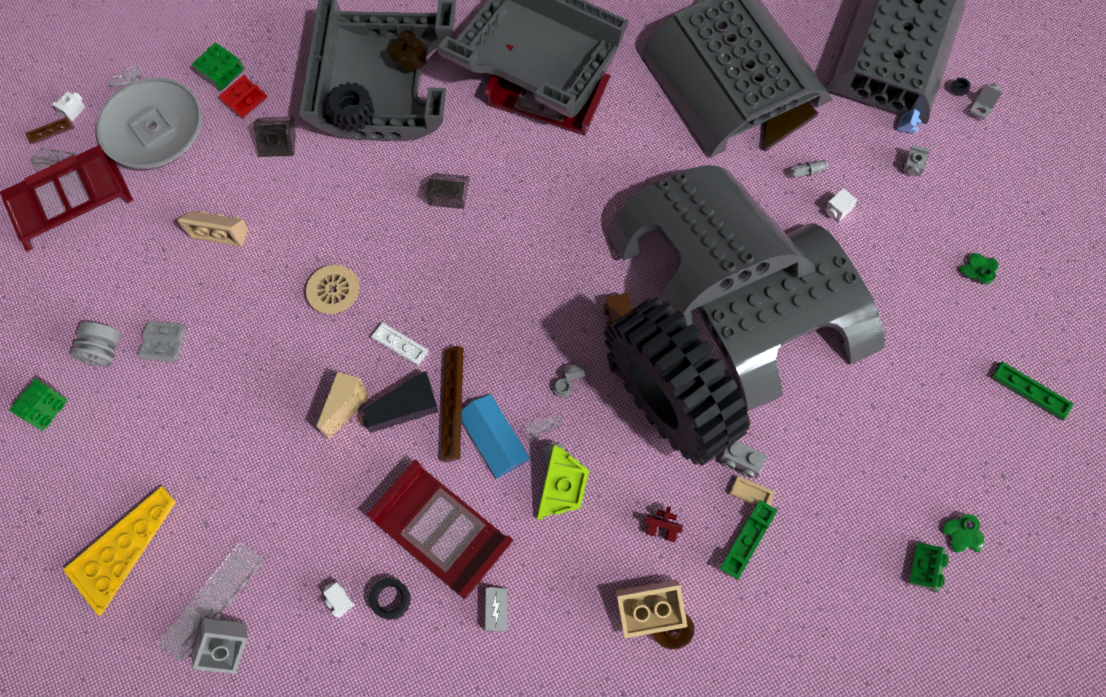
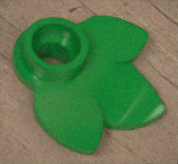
(980, 268)
(962, 537)

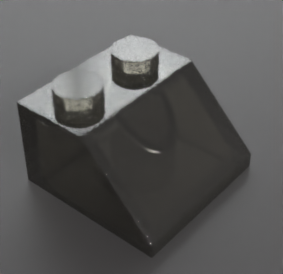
(275, 136)
(447, 190)

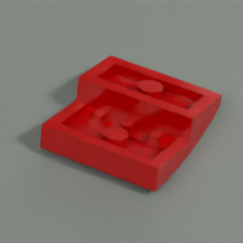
(242, 96)

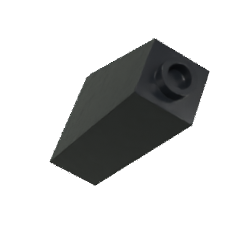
(402, 404)

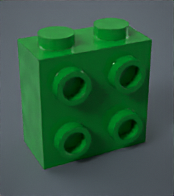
(218, 66)
(38, 405)

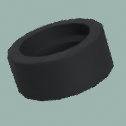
(379, 586)

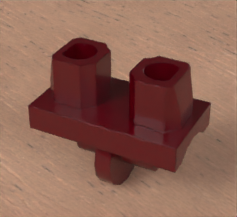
(654, 523)

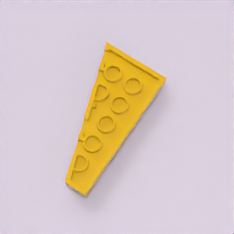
(110, 559)

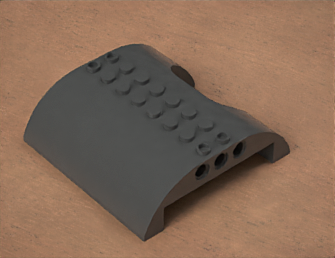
(354, 49)
(556, 50)
(713, 229)
(780, 308)

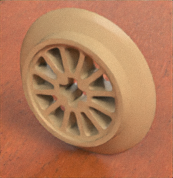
(322, 275)

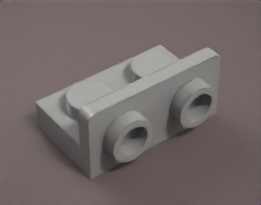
(744, 459)

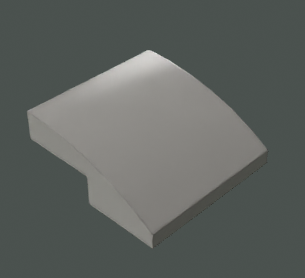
(162, 341)

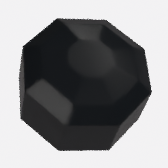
(960, 86)

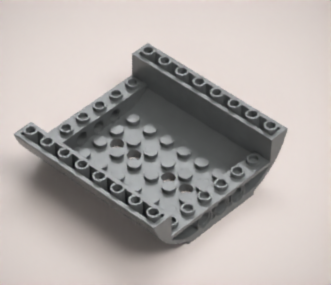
(709, 74)

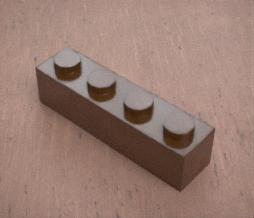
(49, 130)

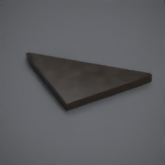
(787, 123)

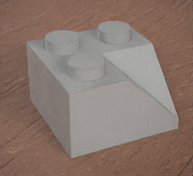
(219, 646)

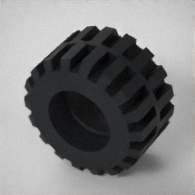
(350, 95)

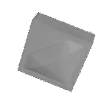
(574, 371)

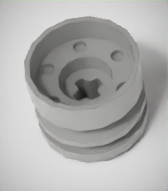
(95, 344)

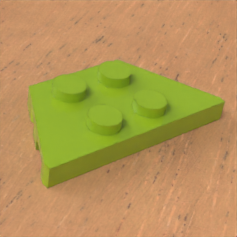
(563, 484)

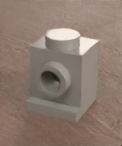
(916, 160)

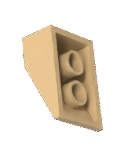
(342, 403)

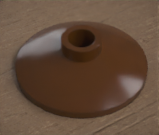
(676, 641)

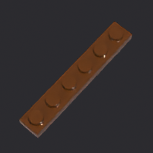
(452, 404)

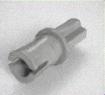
(809, 168)

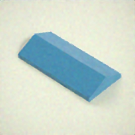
(493, 436)

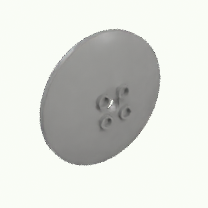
(135, 108)

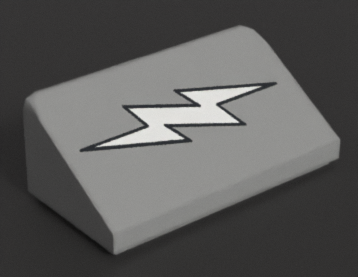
(496, 609)

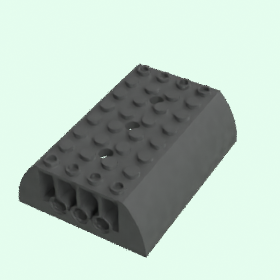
(877, 32)

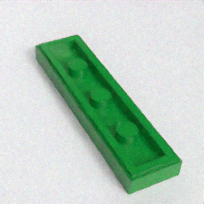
(1032, 391)

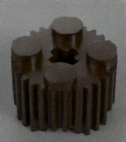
(408, 52)

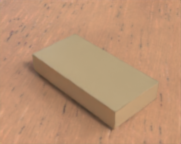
(750, 491)

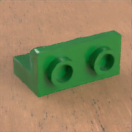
(929, 567)

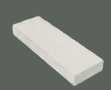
(400, 344)

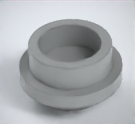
(563, 388)

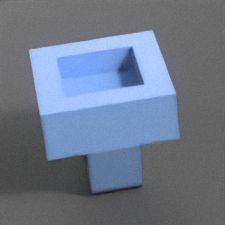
(909, 121)

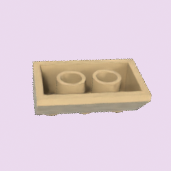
(214, 228)
(651, 608)

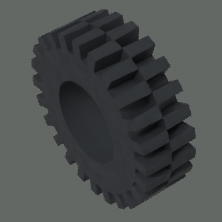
(677, 380)

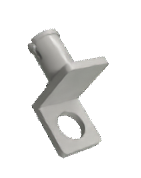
(986, 100)

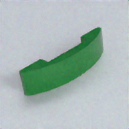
(748, 540)

